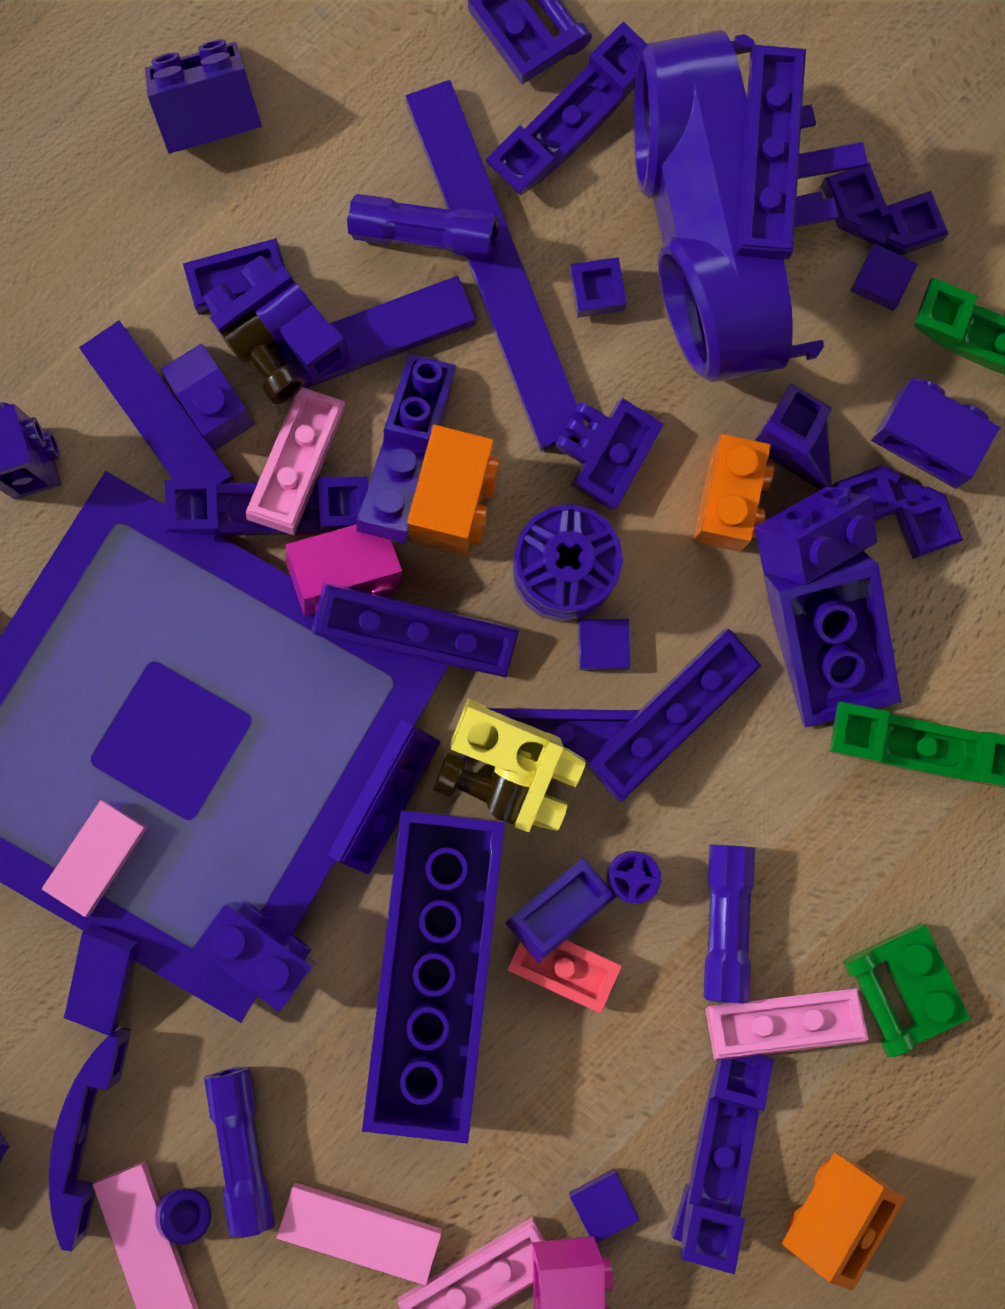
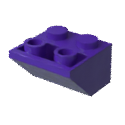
(201, 95)

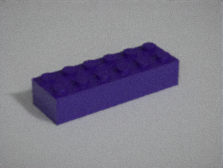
(433, 977)

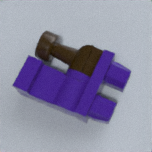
(271, 314)

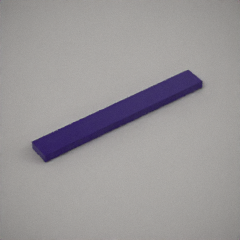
(500, 280)

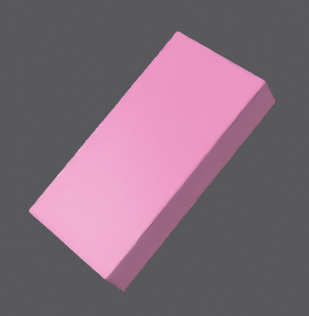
(94, 858)

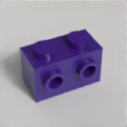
(936, 432)
(26, 454)
(816, 534)
(256, 954)

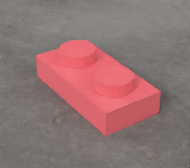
(570, 973)

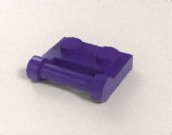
(524, 38)

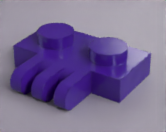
(609, 449)

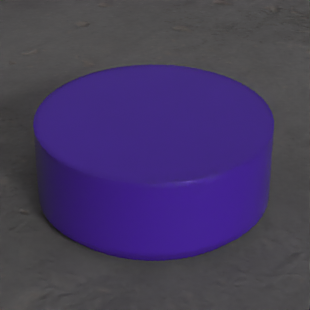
(183, 1216)

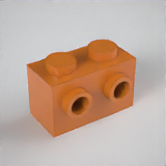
(732, 493)
(842, 1221)

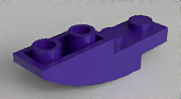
(415, 408)

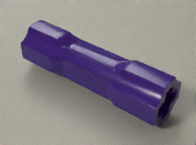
(459, 231)
(727, 960)
(246, 1189)

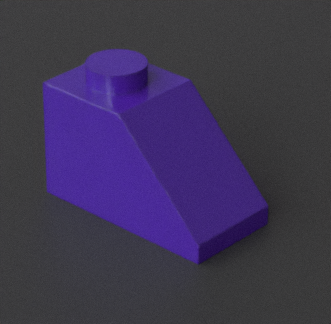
(207, 397)

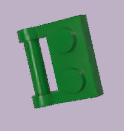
(920, 982)

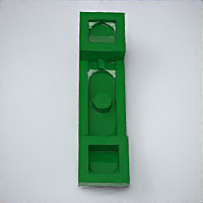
(959, 325)
(918, 745)

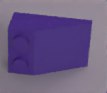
(835, 639)

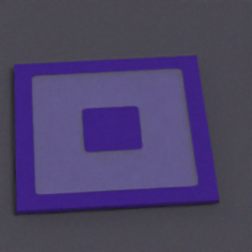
(200, 708)

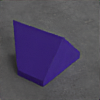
(800, 436)

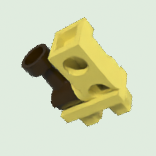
(523, 768)

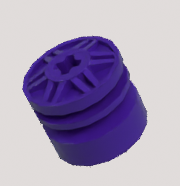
(567, 592)

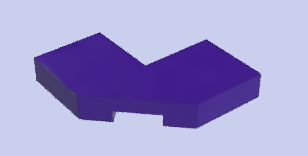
(897, 227)
(920, 511)

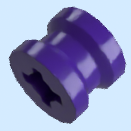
(642, 879)

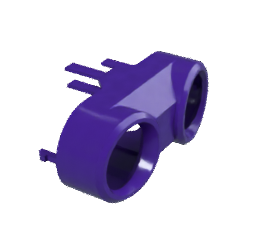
(689, 158)

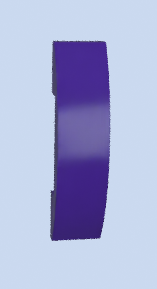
(573, 115)
(220, 509)
(722, 1162)
(72, 1198)

